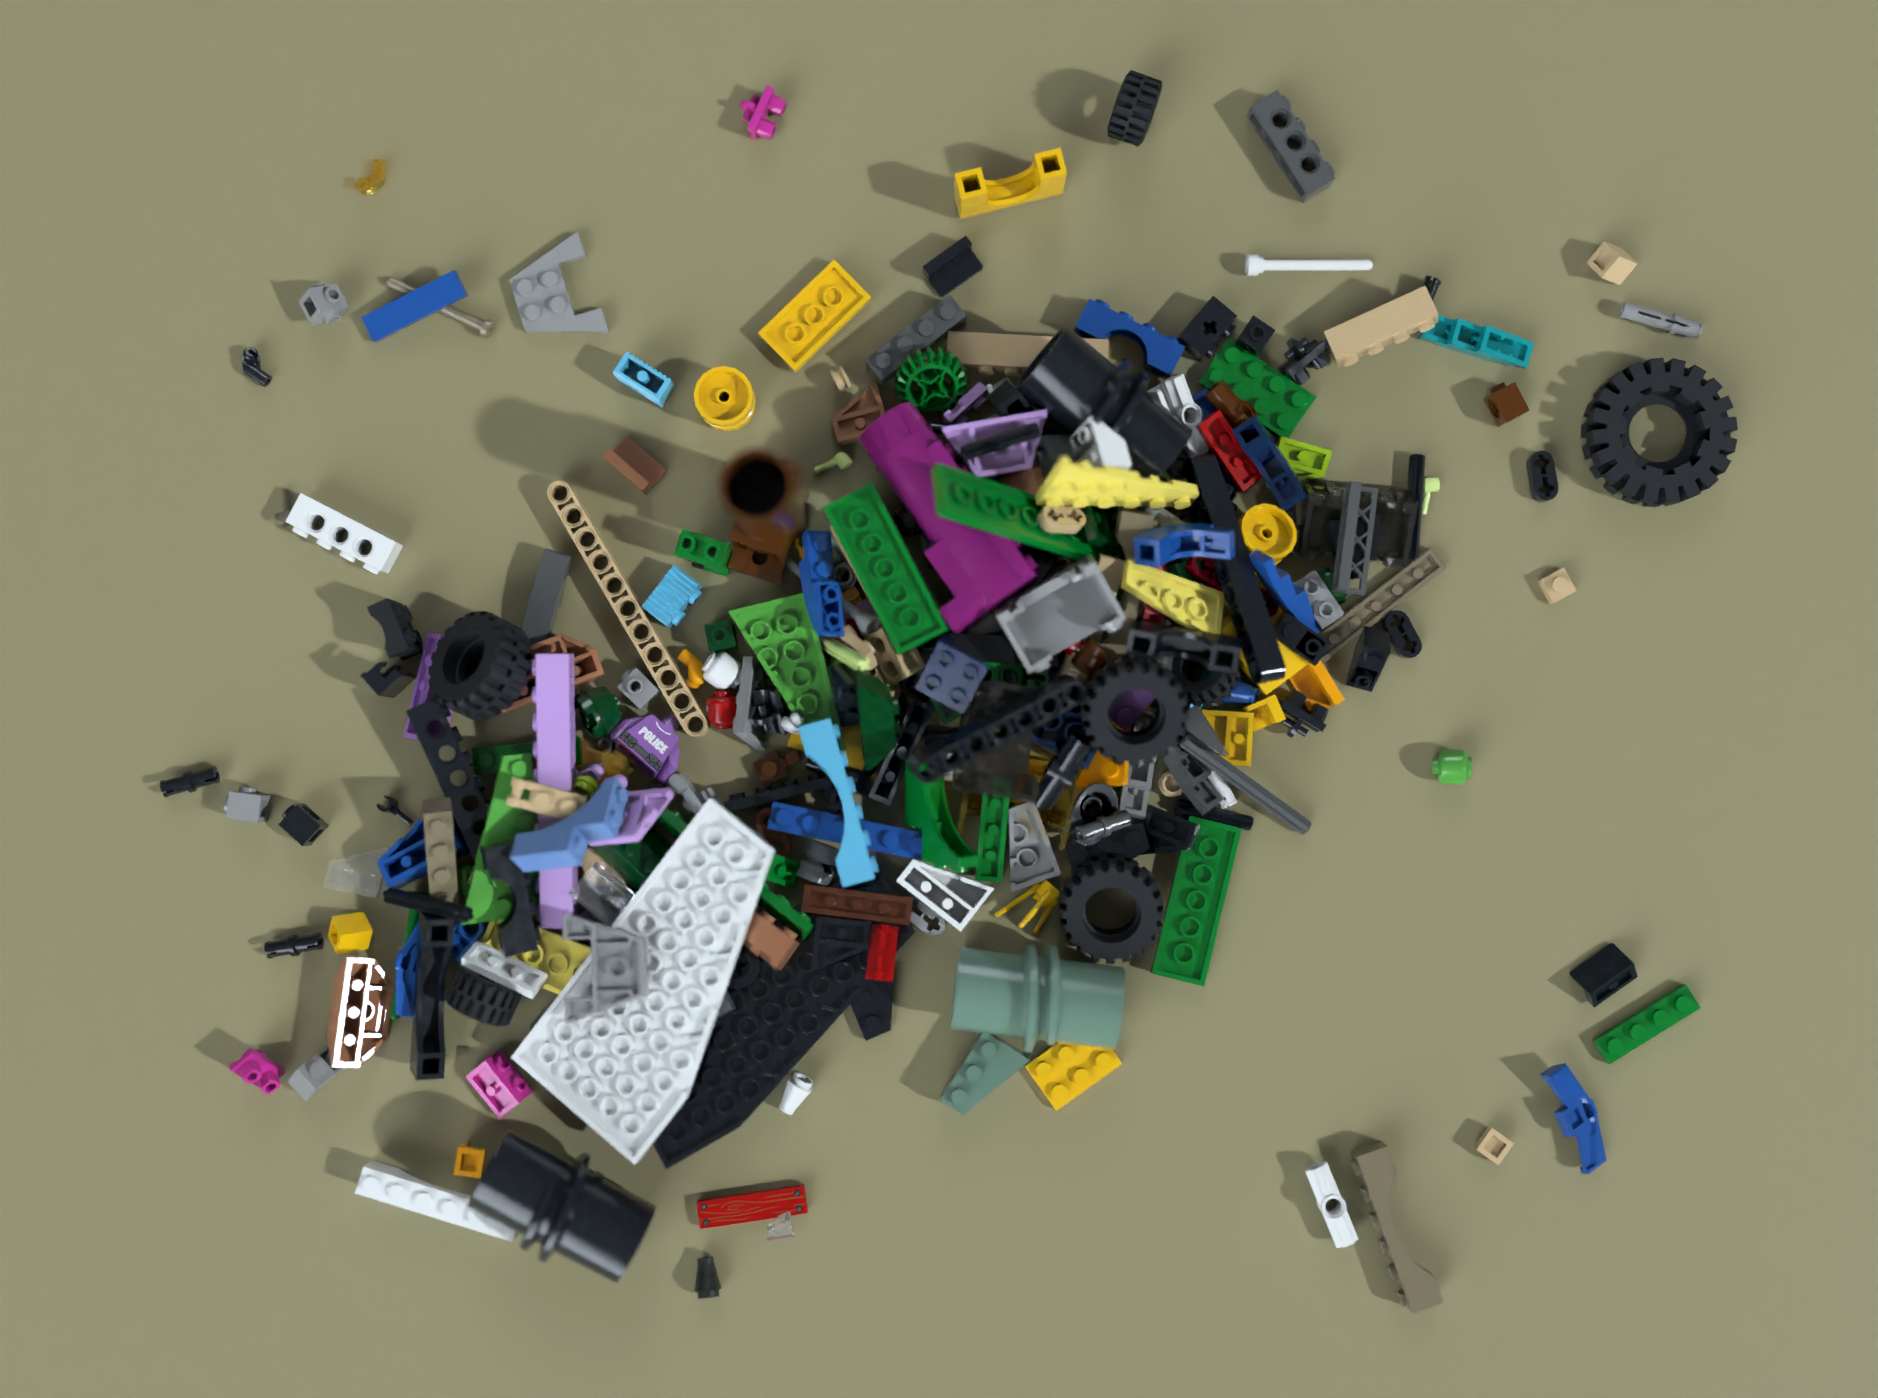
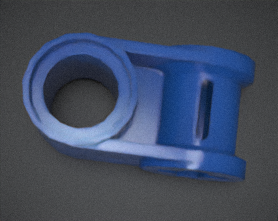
(465, 938)

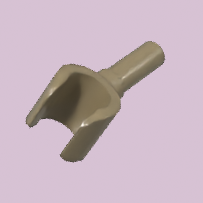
(282, 516)

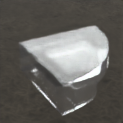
(781, 1227)

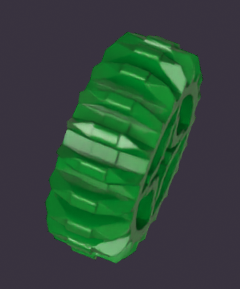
(928, 372)

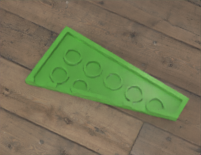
(791, 656)
(490, 896)

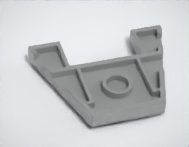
(544, 296)
(617, 967)

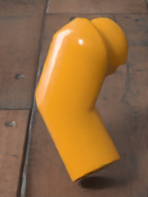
(694, 669)

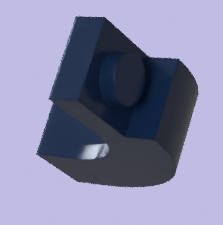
(1270, 462)

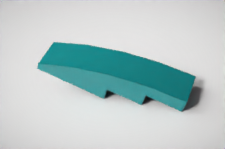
(1480, 341)

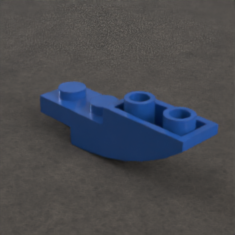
(818, 584)

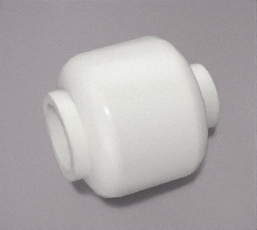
(722, 671)

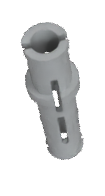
(1661, 320)

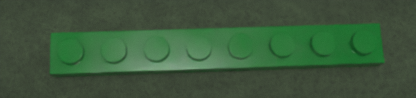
(774, 904)

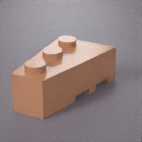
(769, 941)

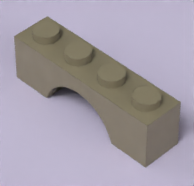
(440, 849)

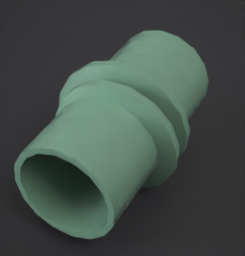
(1038, 997)

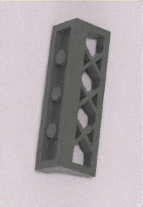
(1347, 538)

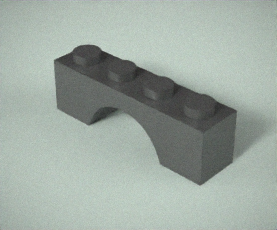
(919, 335)

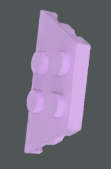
(1004, 461)
(639, 815)

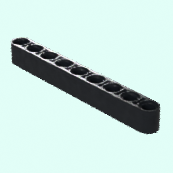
(1237, 574)

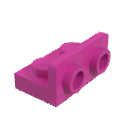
(499, 1084)

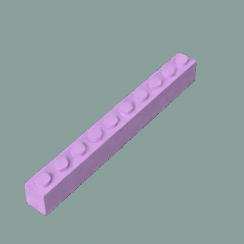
(557, 768)

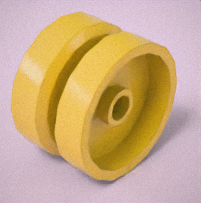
(711, 391)
(1268, 530)

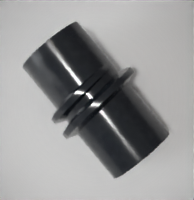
(1080, 383)
(562, 1207)

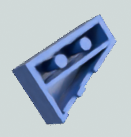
(407, 857)

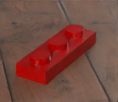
(1224, 445)

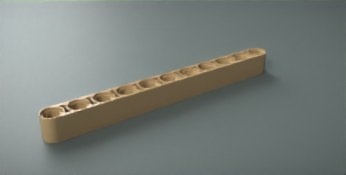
(619, 599)

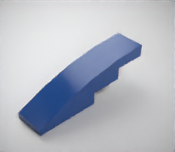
(1281, 589)

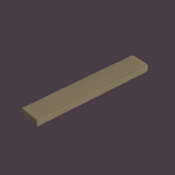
(1381, 601)

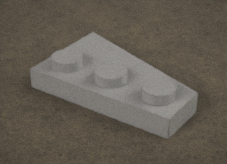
(751, 677)

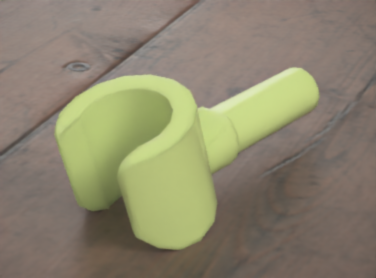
(840, 459)
(1430, 485)

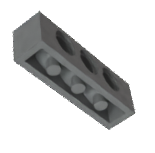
(1289, 160)

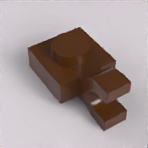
(773, 767)

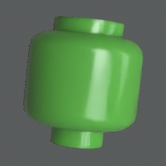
(1452, 767)

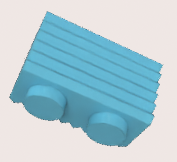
(644, 379)
(672, 597)

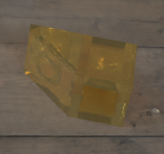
(613, 764)

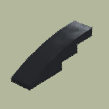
(991, 648)

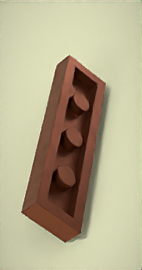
(857, 905)

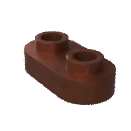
(770, 835)

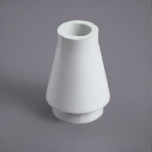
(796, 1090)

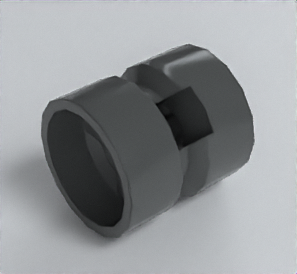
(819, 862)

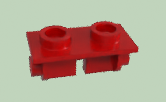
(882, 952)

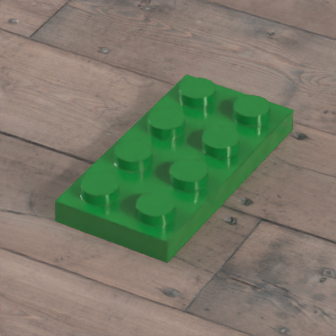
(1275, 397)

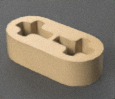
(1061, 519)

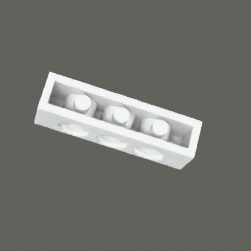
(308, 511)

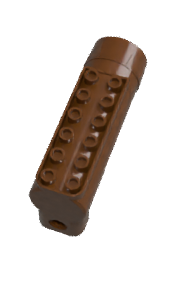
(768, 508)

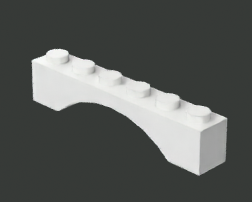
(408, 1192)

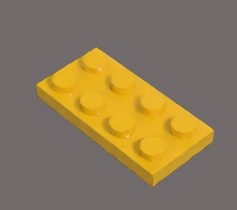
(814, 316)

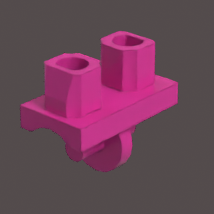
(768, 104)
(258, 1070)

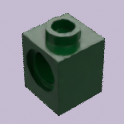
(721, 636)

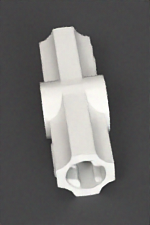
(1179, 401)
(1337, 1218)

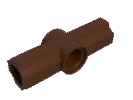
(1229, 404)

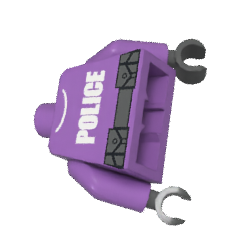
(648, 745)

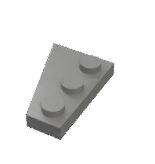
(1030, 847)

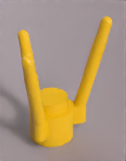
(1045, 896)

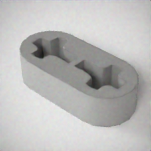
(923, 924)

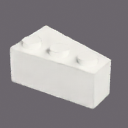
(945, 892)

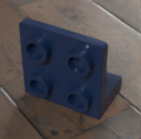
(951, 676)

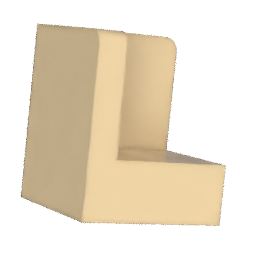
(1611, 263)

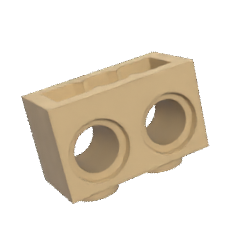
(894, 667)

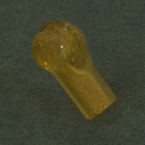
(375, 181)

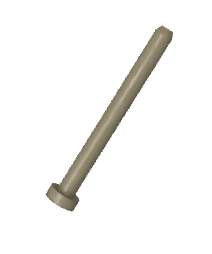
(485, 327)

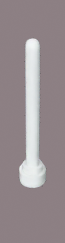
(1256, 265)

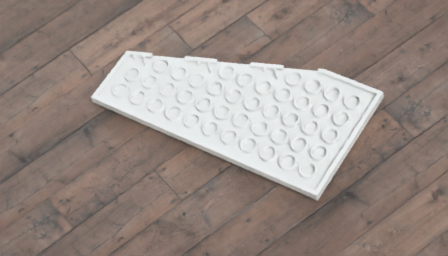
(639, 1060)

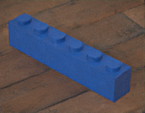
(831, 828)

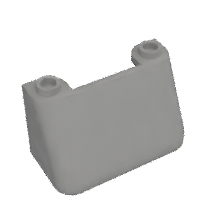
(1059, 613)

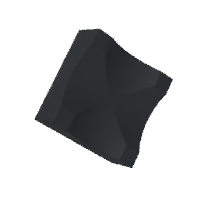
(398, 631)

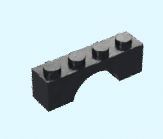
(1212, 650)
(516, 931)

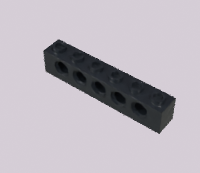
(420, 718)

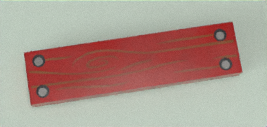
(751, 1206)

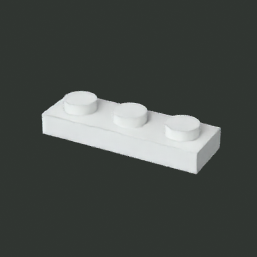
(504, 970)

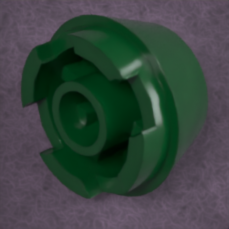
(598, 711)

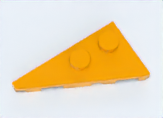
(1104, 770)

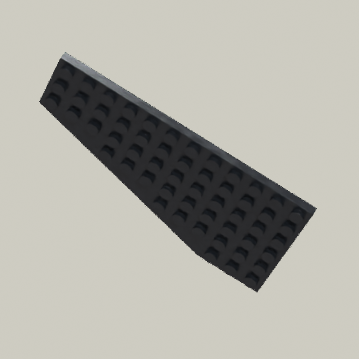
(766, 1036)

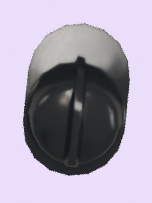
(1091, 803)

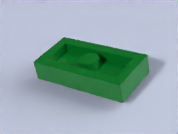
(783, 871)

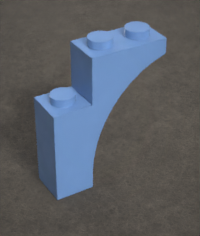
(567, 840)

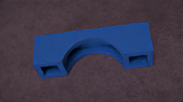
(1159, 351)

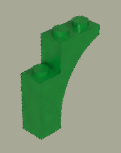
(929, 813)

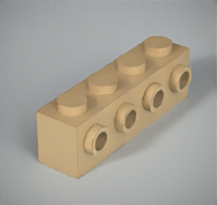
(1381, 327)

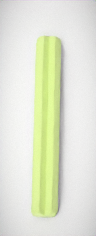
(844, 653)

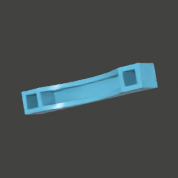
(821, 747)

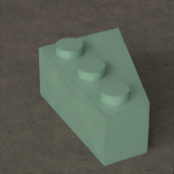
(981, 1071)

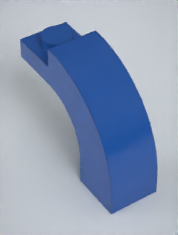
(1183, 540)

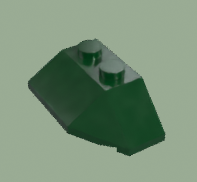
(876, 718)
(636, 859)

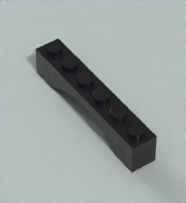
(433, 955)

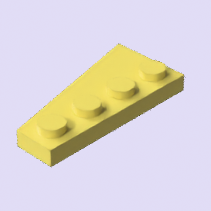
(1178, 598)

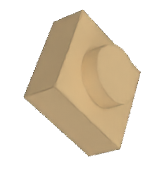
(1556, 585)
(1493, 1145)

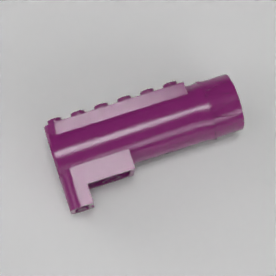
(974, 563)

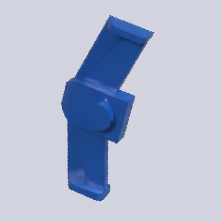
(405, 975)
(1577, 1116)

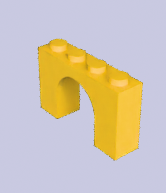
(1041, 180)

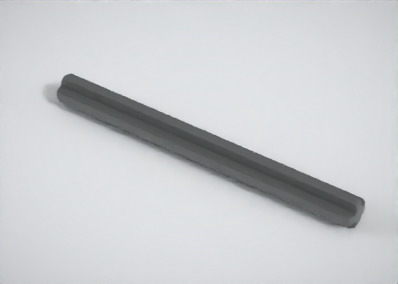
(1245, 784)

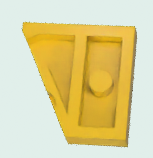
(1235, 733)

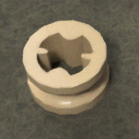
(840, 379)

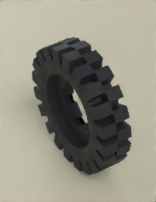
(1705, 423)

